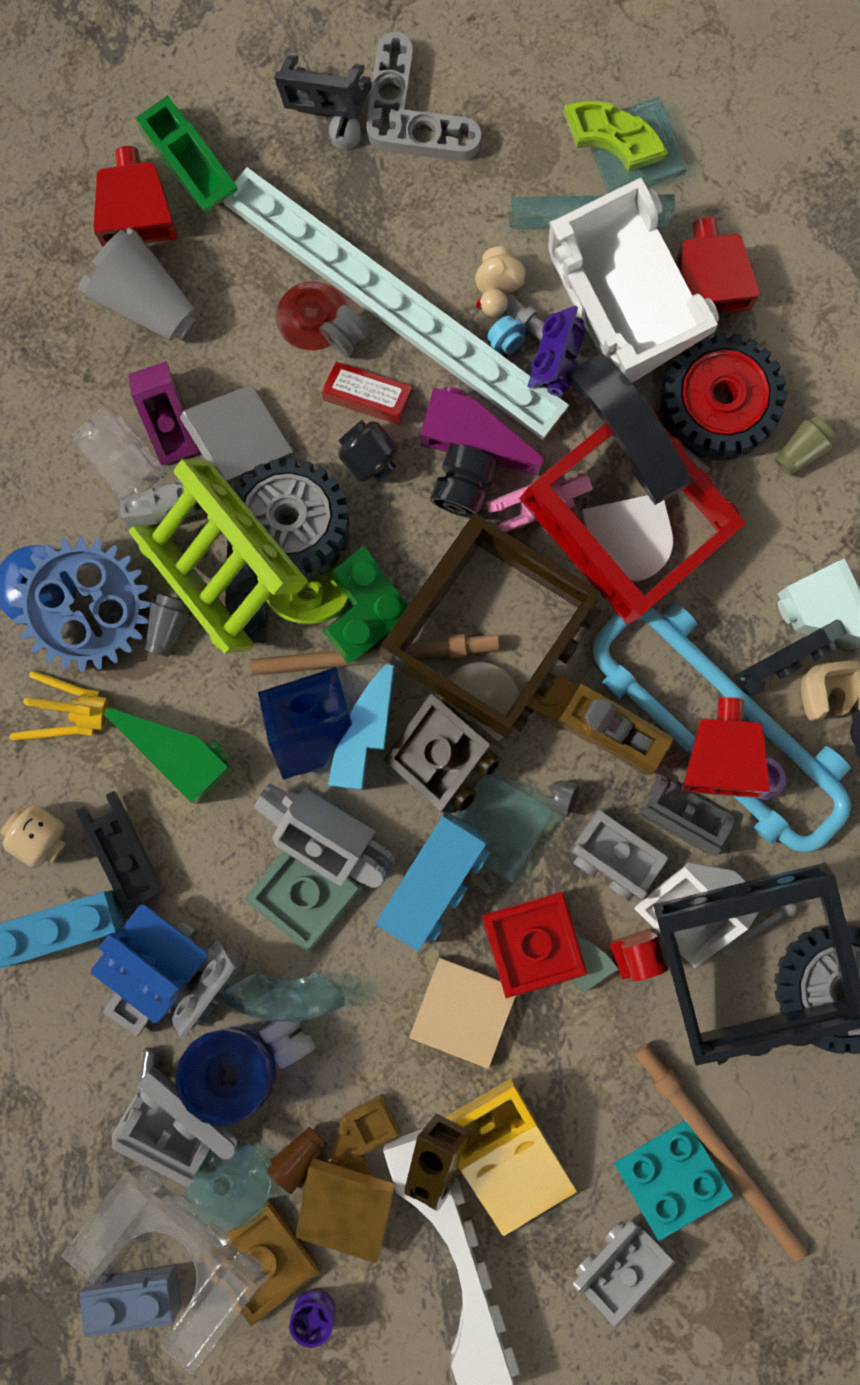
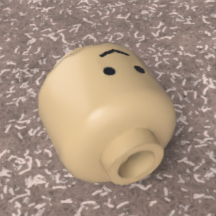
(34, 836)

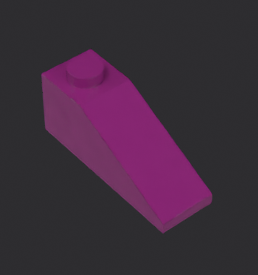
(464, 421)

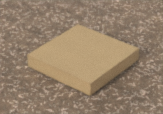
(462, 1013)

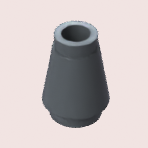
(165, 623)

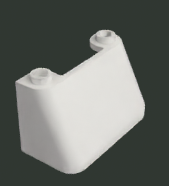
(628, 281)

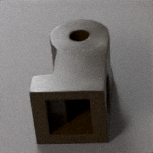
(436, 1161)

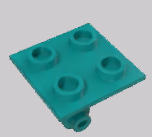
(673, 1180)

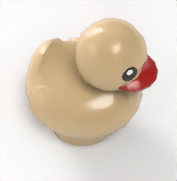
(498, 277)

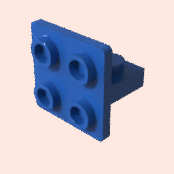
(148, 962)

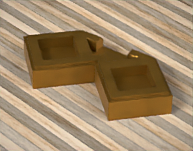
(362, 1132)

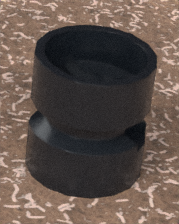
(466, 476)

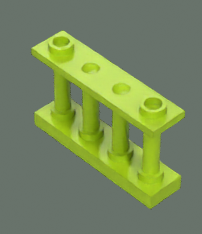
(250, 545)

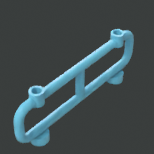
(825, 768)

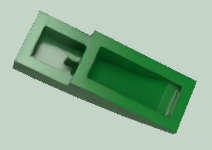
(185, 154)

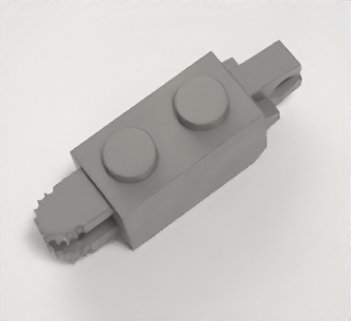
(324, 837)

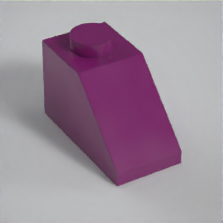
(160, 411)

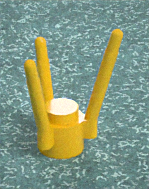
(84, 711)

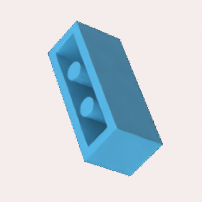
(434, 882)
(59, 927)

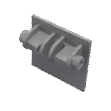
(194, 1002)

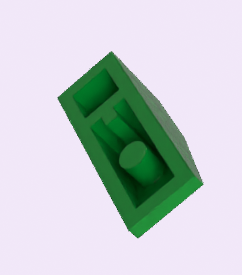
(182, 758)

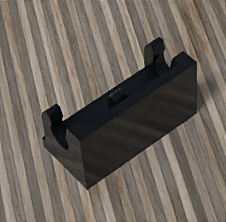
(322, 91)

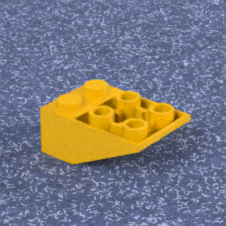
(509, 1158)

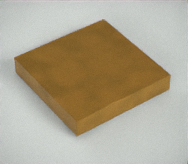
(345, 1210)
(281, 1255)

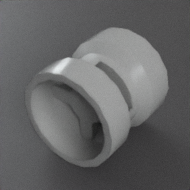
(287, 1041)

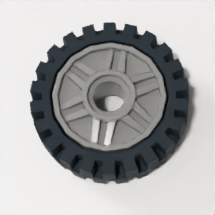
(307, 497)
(808, 981)

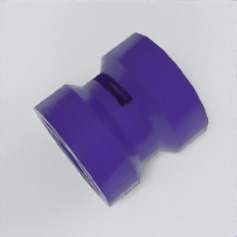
(309, 1327)

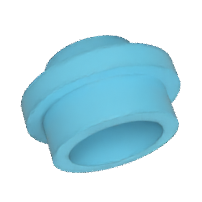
(507, 335)

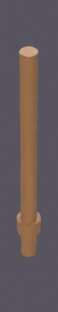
(455, 646)
(669, 1085)

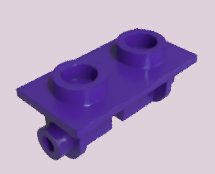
(561, 337)

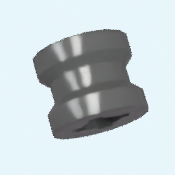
(345, 331)

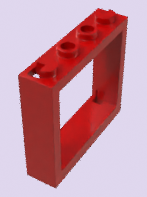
(592, 557)

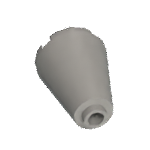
(138, 287)

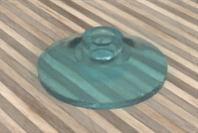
(247, 1190)

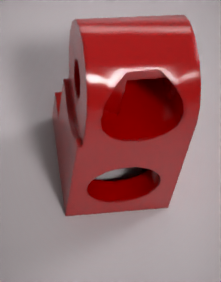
(638, 956)

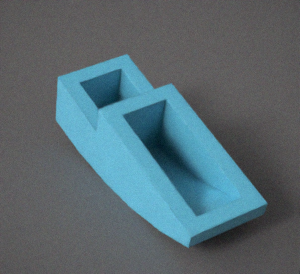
(366, 733)

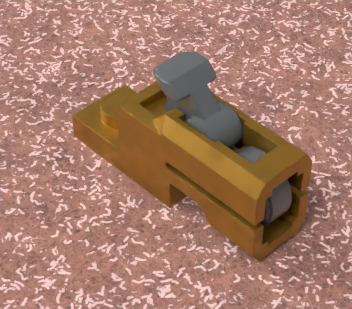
(604, 724)

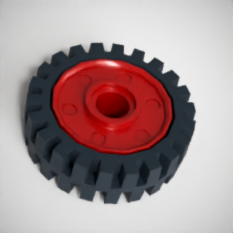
(727, 367)

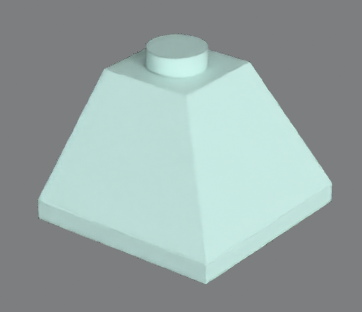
(823, 599)

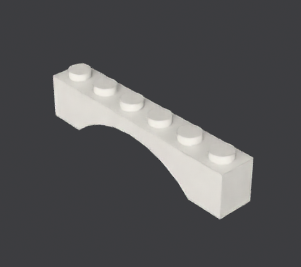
(478, 1348)

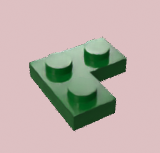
(374, 609)

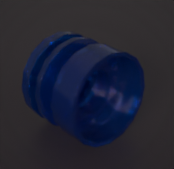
(202, 1069)

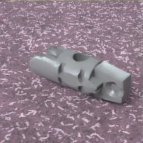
(153, 505)

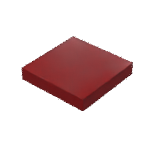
(534, 944)

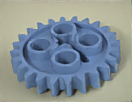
(115, 586)

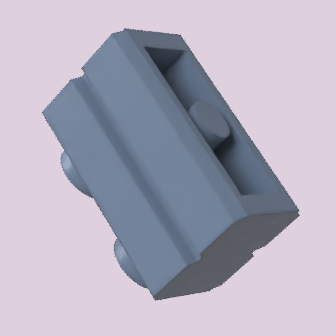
(131, 1301)

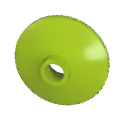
(314, 603)

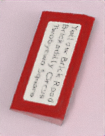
(366, 393)

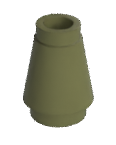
(806, 445)

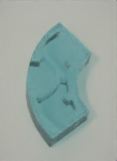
(284, 999)

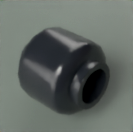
(368, 451)

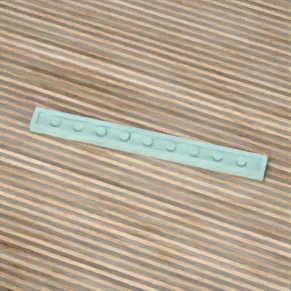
(395, 304)

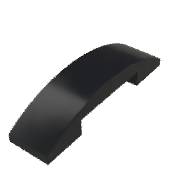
(632, 426)

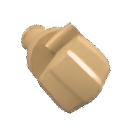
(828, 678)

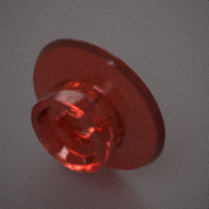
(301, 330)

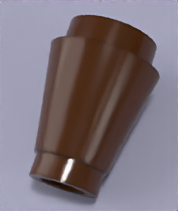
(291, 1164)

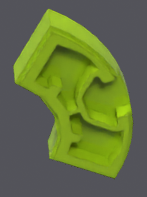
(614, 130)

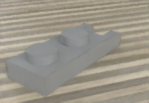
(162, 1094)

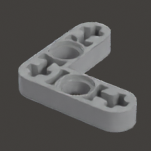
(403, 121)

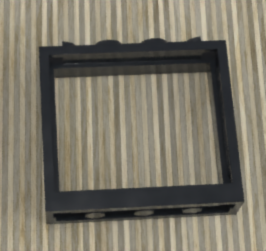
(749, 897)

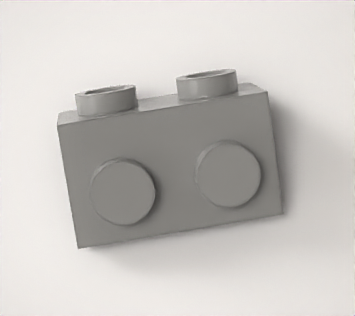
(618, 855)
(623, 1271)

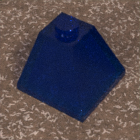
(305, 721)

